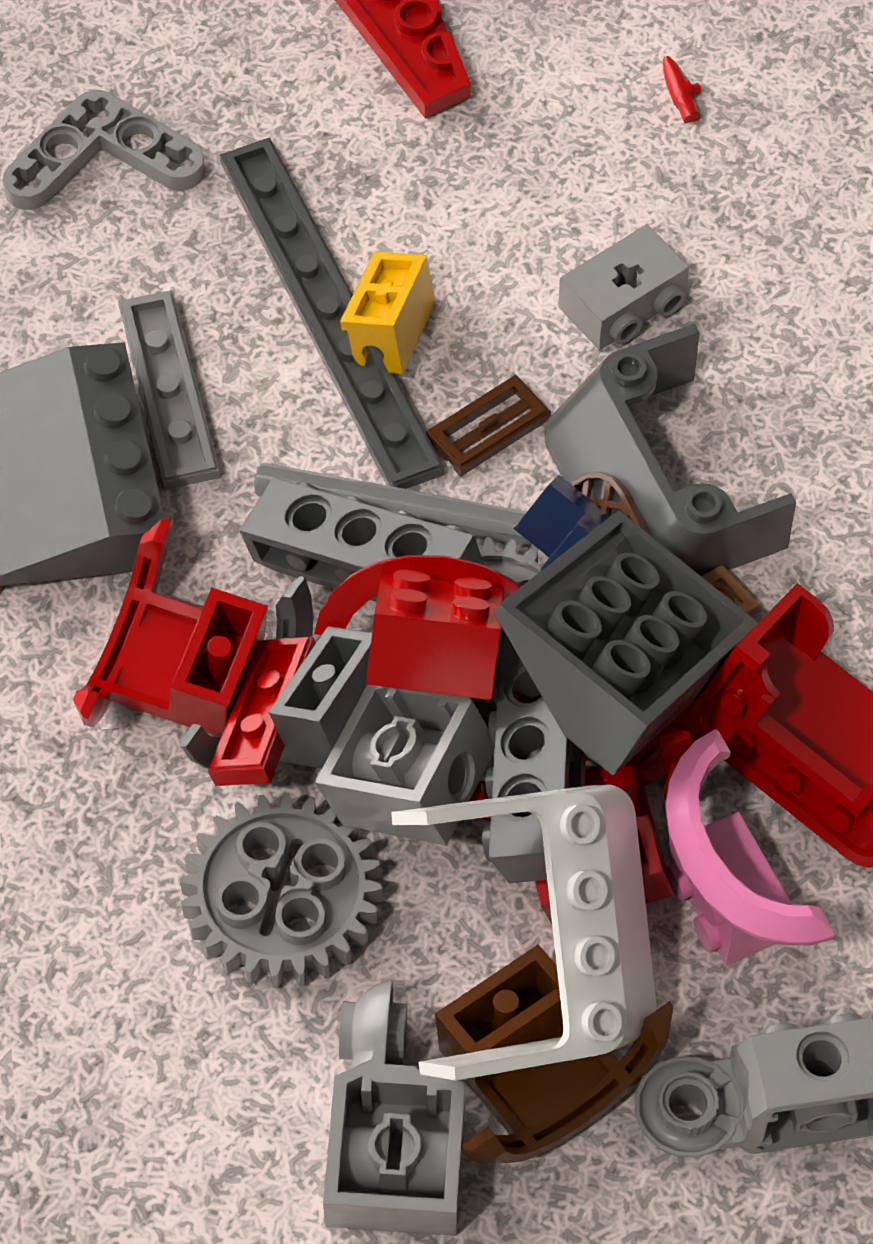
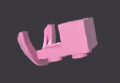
(725, 871)

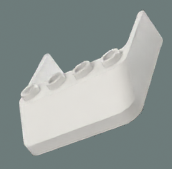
(595, 924)

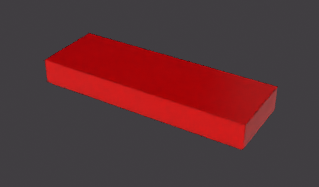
(250, 740)

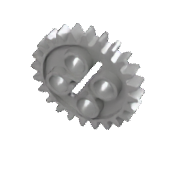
(334, 902)

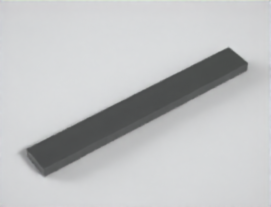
(321, 298)

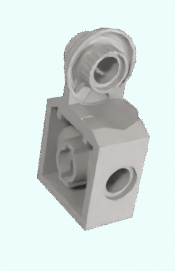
(405, 755)
(770, 1095)
(390, 1129)

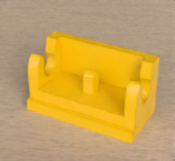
(390, 308)

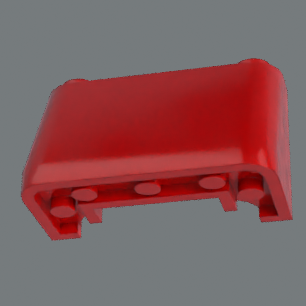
(798, 724)

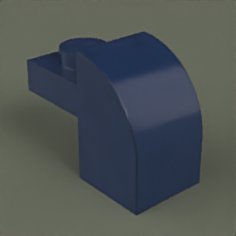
(559, 519)

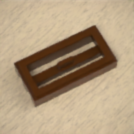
(466, 462)

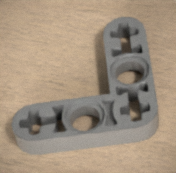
(106, 134)

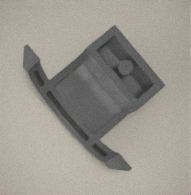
(318, 696)

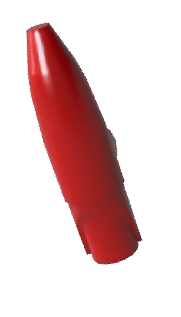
(681, 90)

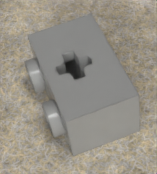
(624, 288)

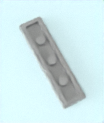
(168, 390)

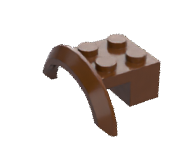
(547, 1101)

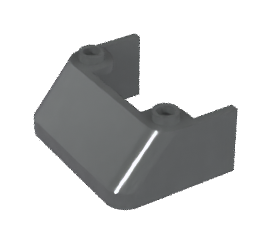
(600, 434)

